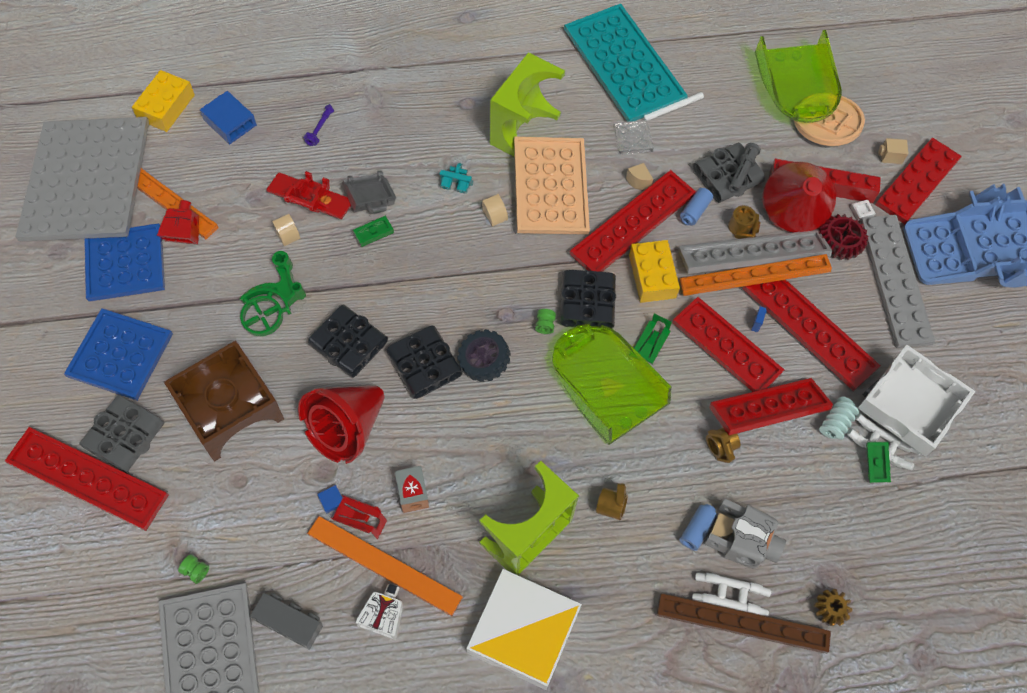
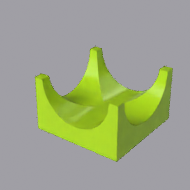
(521, 100)
(522, 542)

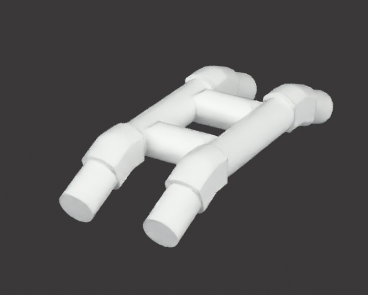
(879, 432)
(721, 600)

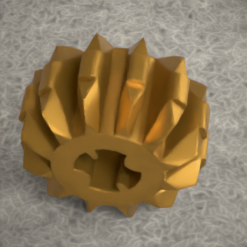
(827, 612)

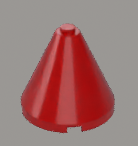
(799, 197)
(340, 419)

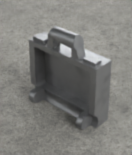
(369, 192)

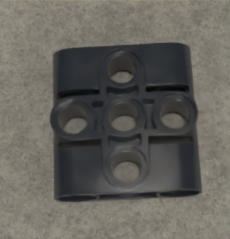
(574, 309)
(347, 326)
(418, 378)

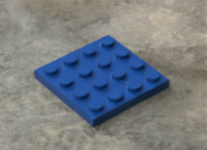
(124, 264)
(118, 354)

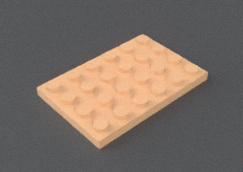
(551, 185)

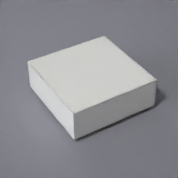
(862, 209)

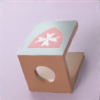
(412, 489)

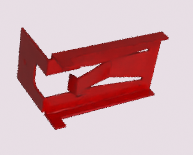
(350, 513)

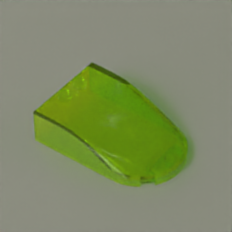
(801, 79)
(608, 380)

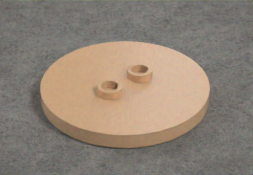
(838, 128)

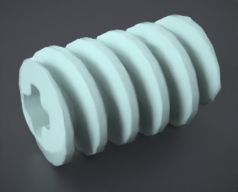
(839, 419)

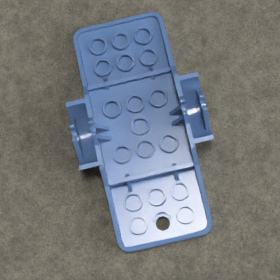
(974, 241)

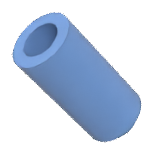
(696, 206)
(698, 527)

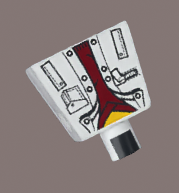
(382, 613)

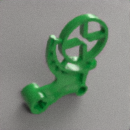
(285, 289)

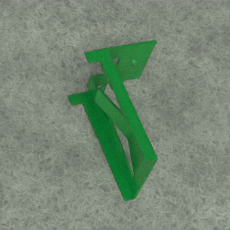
(646, 350)

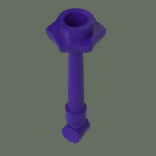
(311, 138)

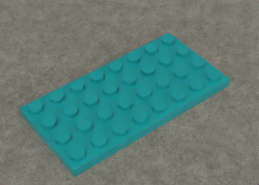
(625, 62)

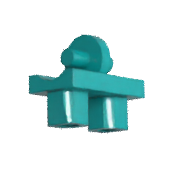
(463, 180)

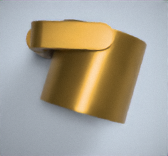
(742, 222)
(722, 444)
(612, 502)

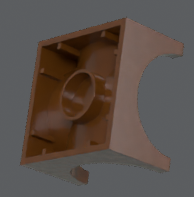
(222, 397)

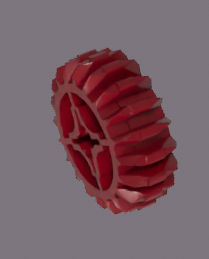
(854, 236)

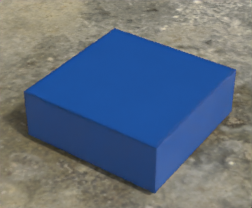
(759, 318)
(330, 499)

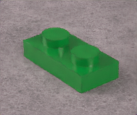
(373, 231)
(878, 462)

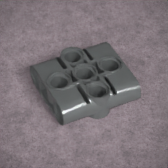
(719, 170)
(119, 417)

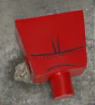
(180, 225)

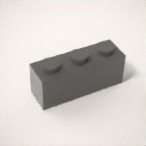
(287, 620)

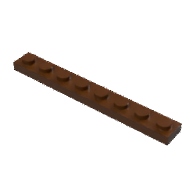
(744, 623)

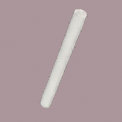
(688, 100)

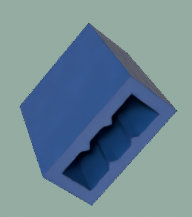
(228, 117)

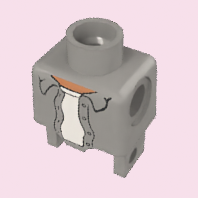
(751, 537)

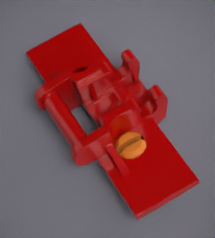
(321, 198)

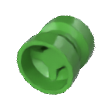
(545, 321)
(193, 568)

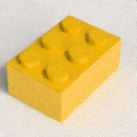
(164, 100)
(654, 271)

